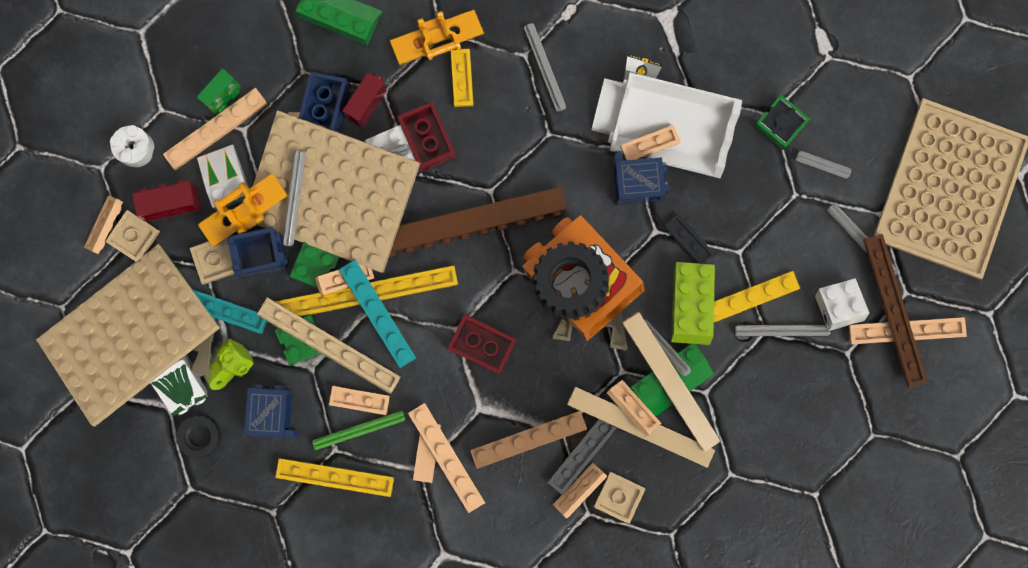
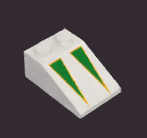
(222, 174)

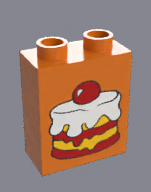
(574, 280)

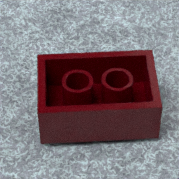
(426, 136)
(166, 201)
(482, 344)

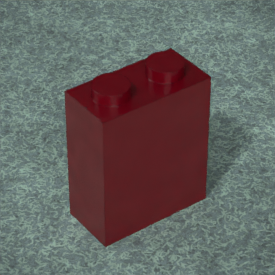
(365, 100)

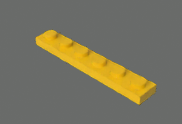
(755, 296)
(334, 477)

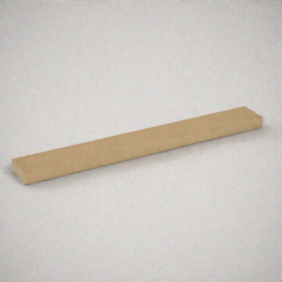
(328, 345)
(670, 381)
(660, 436)

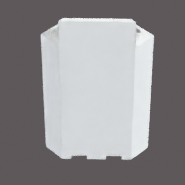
(649, 104)

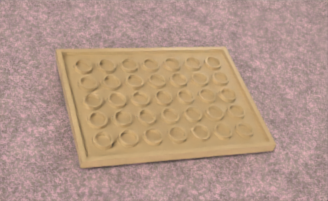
(952, 188)
(348, 190)
(127, 335)

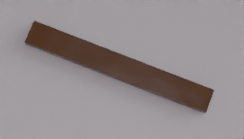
(895, 310)

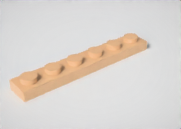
(215, 129)
(921, 330)
(446, 458)

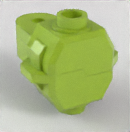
(230, 361)

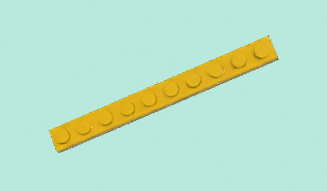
(385, 290)

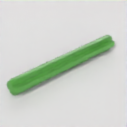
(359, 430)

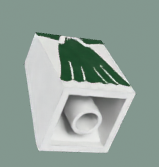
(180, 387)

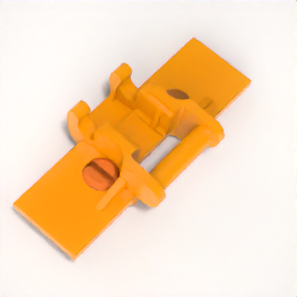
(435, 31)
(246, 215)

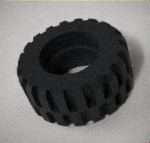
(561, 257)

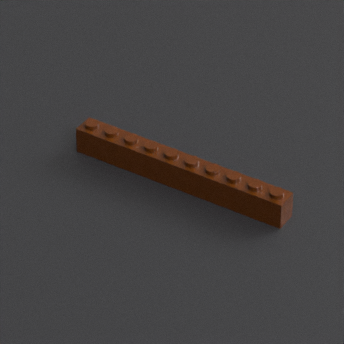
(479, 220)

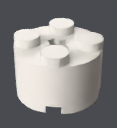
(122, 142)

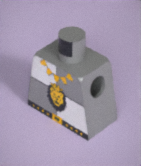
(641, 66)

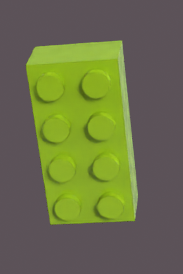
(693, 303)

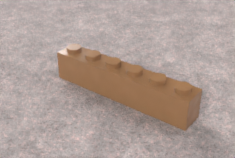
(528, 439)

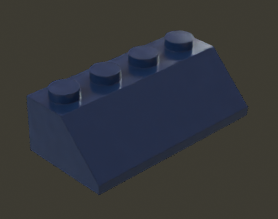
(325, 100)

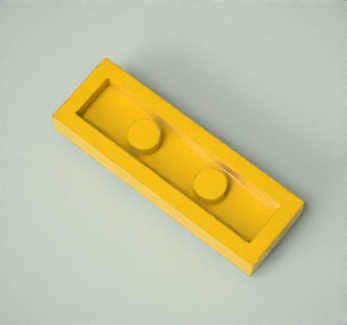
(462, 78)

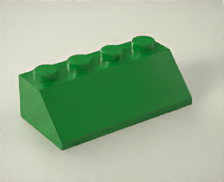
(343, 17)
(653, 394)

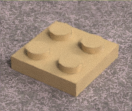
(132, 236)
(212, 262)
(619, 497)

